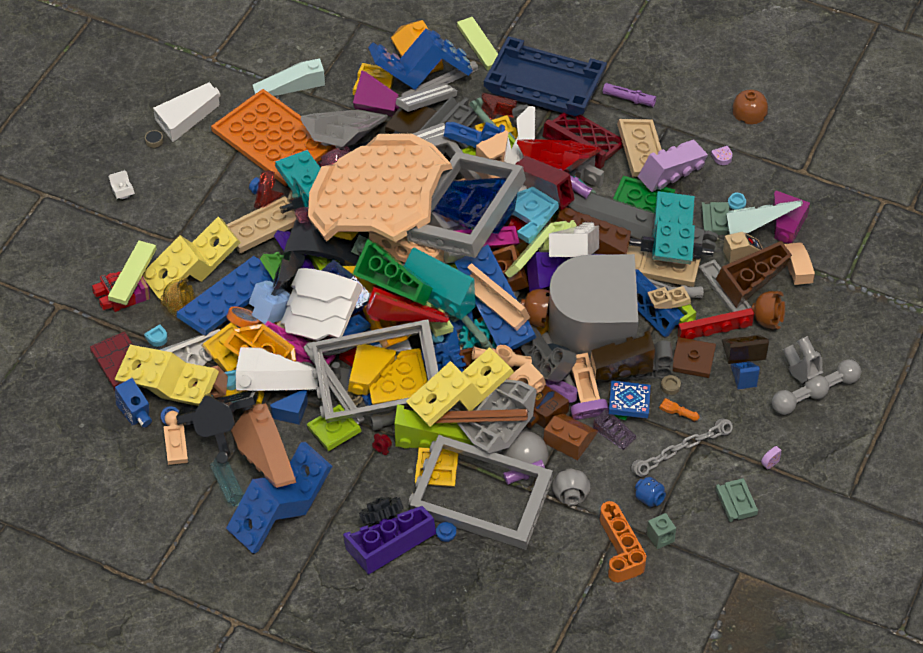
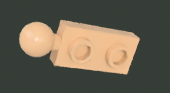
(175, 440)

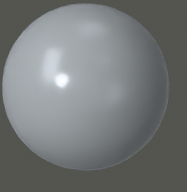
(527, 448)

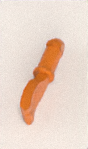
(672, 407)

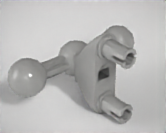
(809, 372)

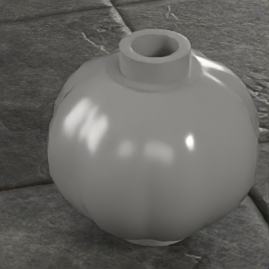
(574, 484)

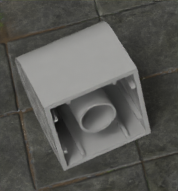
(593, 302)

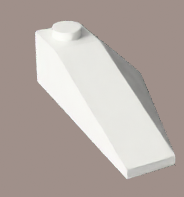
(192, 350)
(267, 371)

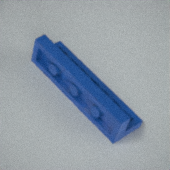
(672, 315)

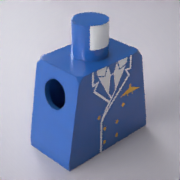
(132, 403)

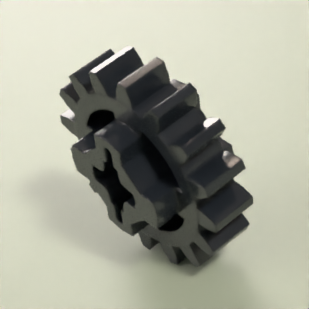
(381, 509)

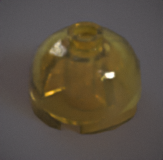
(177, 295)

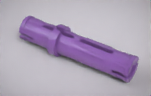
(627, 94)

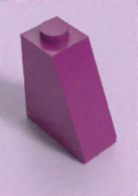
(374, 96)
(788, 225)

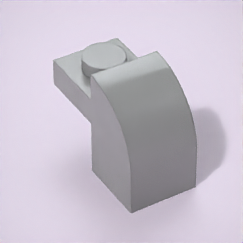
(590, 174)

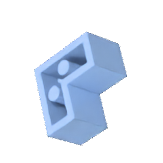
(267, 306)

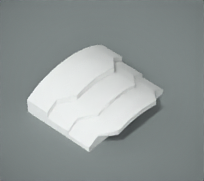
(320, 304)

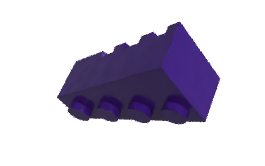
(541, 269)
(389, 539)

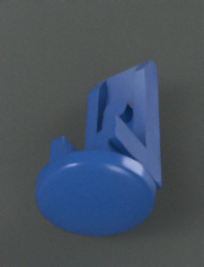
(471, 136)

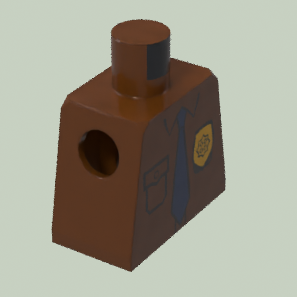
(547, 405)

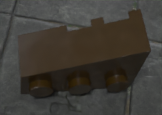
(624, 359)

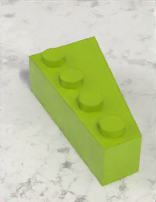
(414, 432)

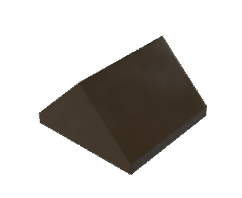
(745, 348)

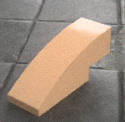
(800, 264)
(584, 379)

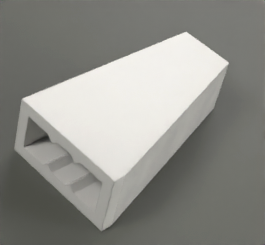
(186, 110)

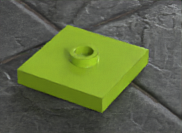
(335, 432)

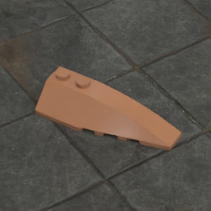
(262, 445)

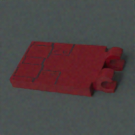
(110, 355)

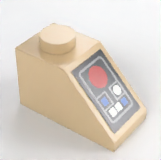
(740, 245)

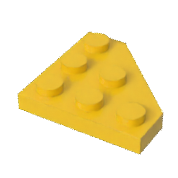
(400, 378)

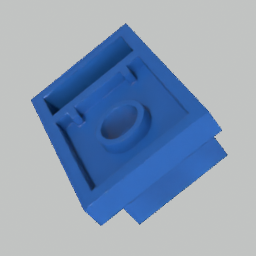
(420, 58)
(266, 503)

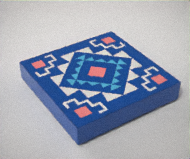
(629, 399)

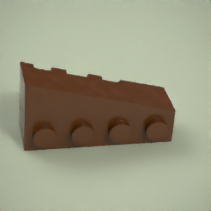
(612, 238)
(750, 273)

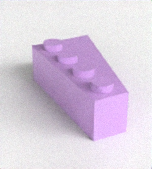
(672, 165)

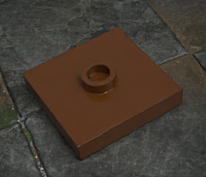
(693, 357)

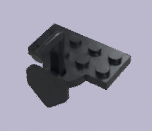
(216, 417)

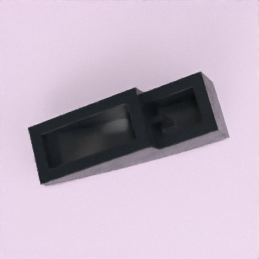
(286, 272)

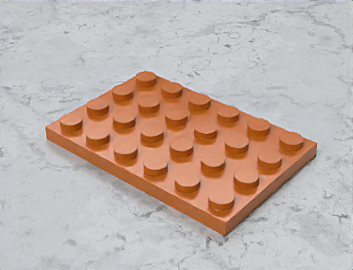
(267, 132)

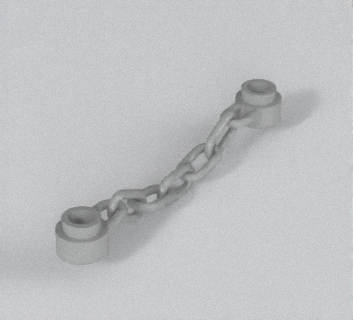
(719, 427)

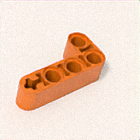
(619, 539)

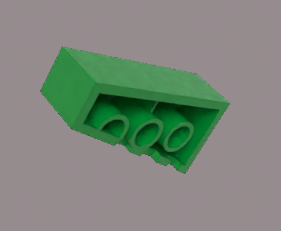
(389, 273)

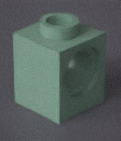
(661, 531)

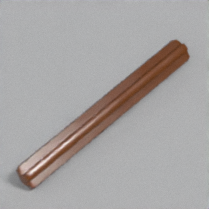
(484, 416)

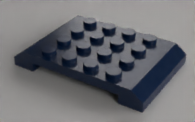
(543, 78)

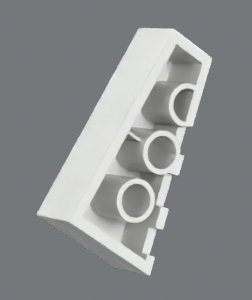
(574, 241)

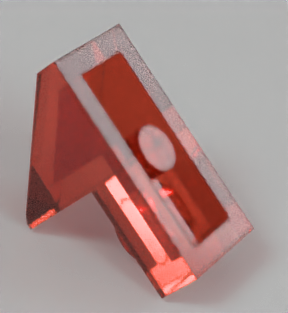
(496, 105)
(264, 192)

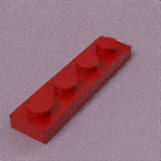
(716, 324)

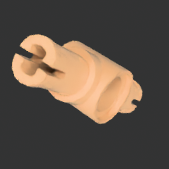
(505, 354)

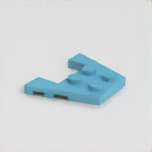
(536, 210)

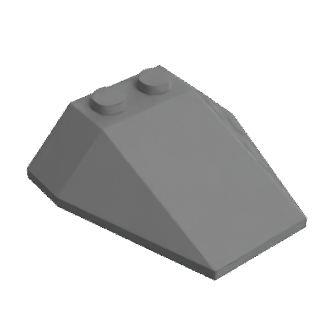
(341, 127)
(500, 435)

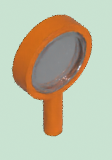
(242, 317)

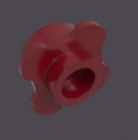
(382, 443)

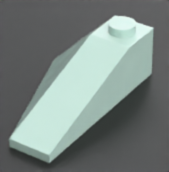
(295, 78)
(749, 218)

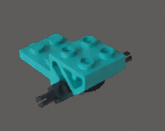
(299, 173)
(673, 231)

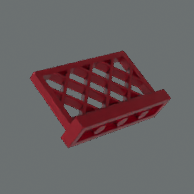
(553, 131)

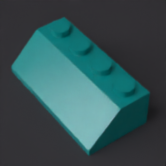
(451, 288)

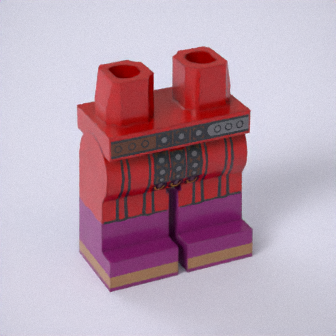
(106, 284)

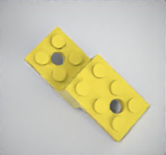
(192, 258)
(166, 375)
(466, 387)

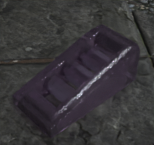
(604, 421)

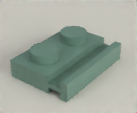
(715, 217)
(736, 499)

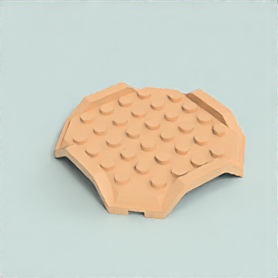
(378, 188)

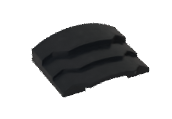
(309, 241)

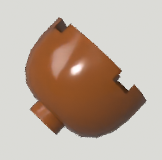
(750, 106)
(537, 306)
(769, 309)

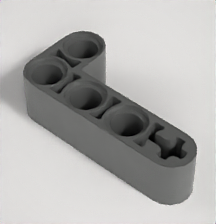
(551, 364)
(662, 364)

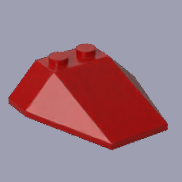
(558, 153)
(394, 307)

